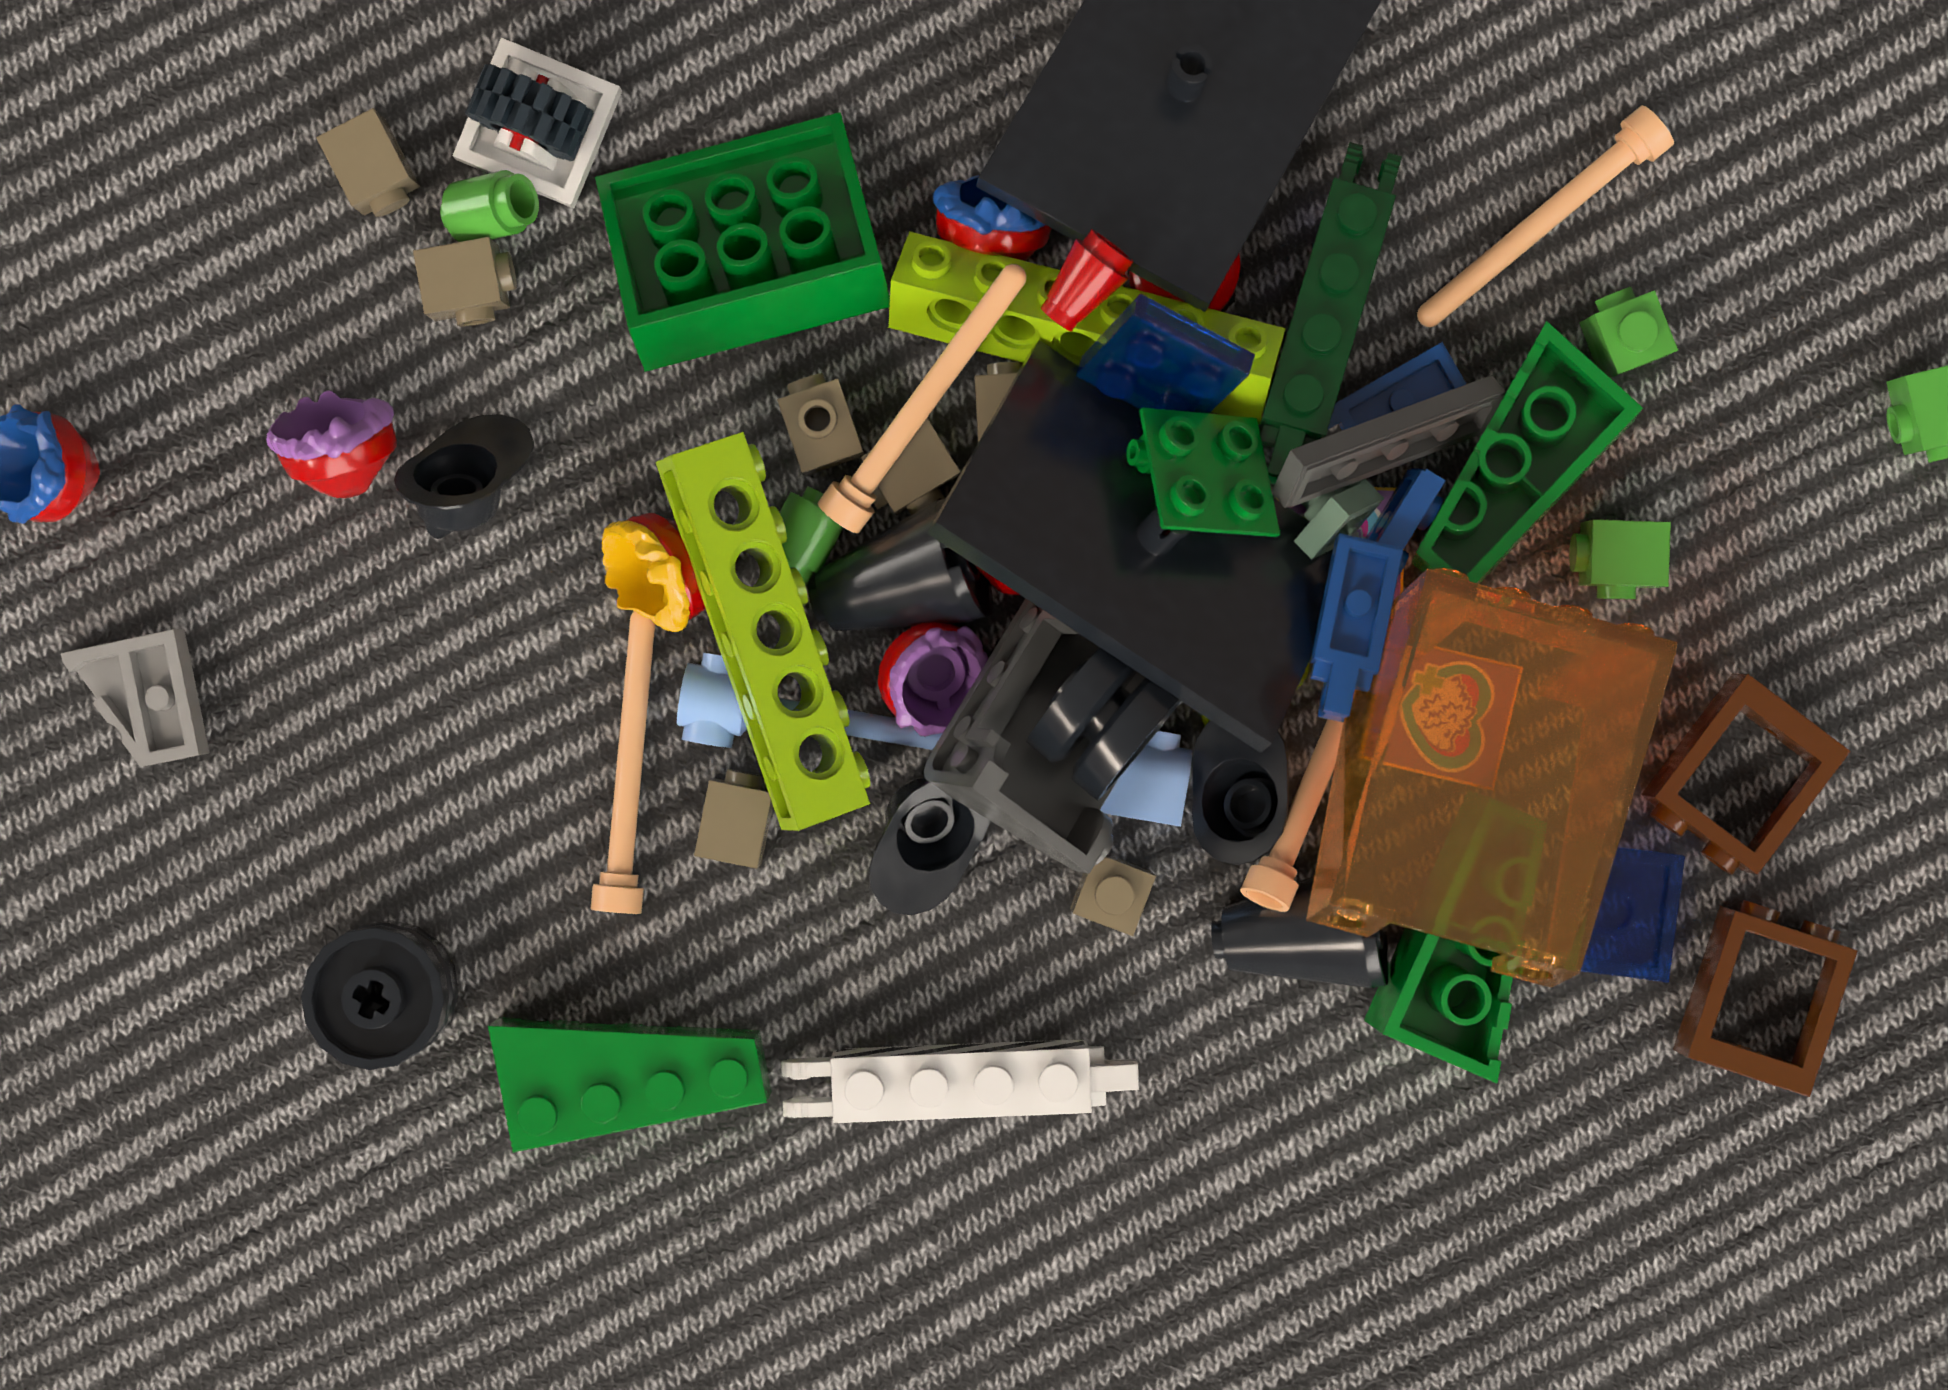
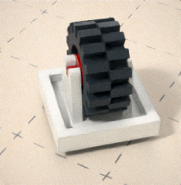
(537, 121)

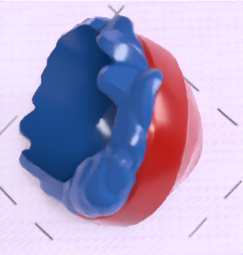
(985, 222)
(43, 466)

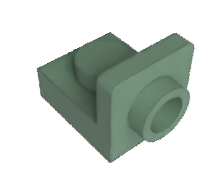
(1336, 513)

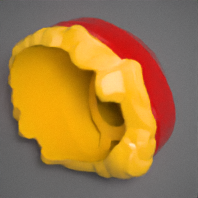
(651, 570)

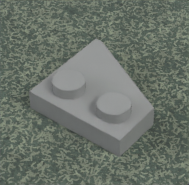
(146, 693)

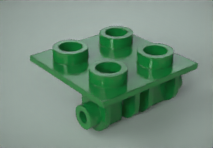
(1206, 472)

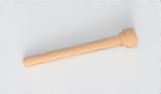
(1640, 139)
(851, 499)
(1272, 880)
(618, 886)

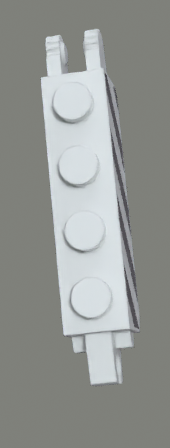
(960, 1081)

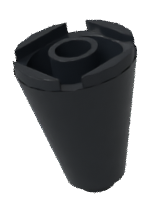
(901, 581)
(1291, 947)

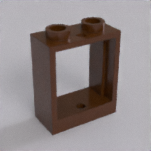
(1783, 722)
(1712, 980)

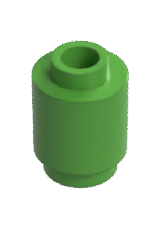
(489, 206)
(808, 532)

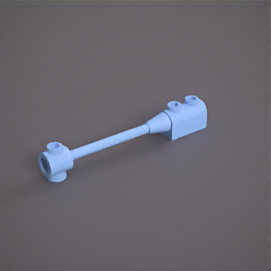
(1148, 789)

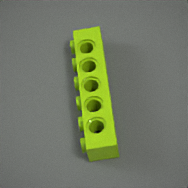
(943, 283)
(734, 610)

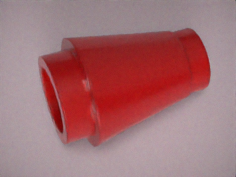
(1086, 279)

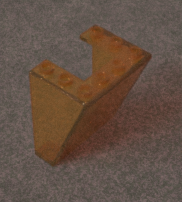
(1489, 774)

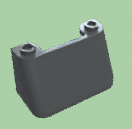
(993, 768)

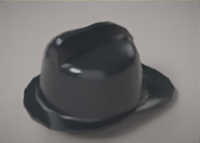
(463, 472)
(1238, 795)
(923, 848)

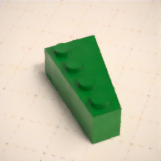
(1532, 452)
(1445, 1002)
(602, 1079)

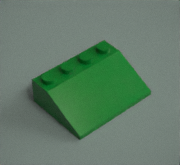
(742, 242)

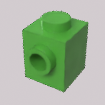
(1627, 332)
(1920, 413)
(1621, 556)

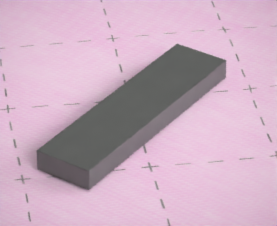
(1387, 441)

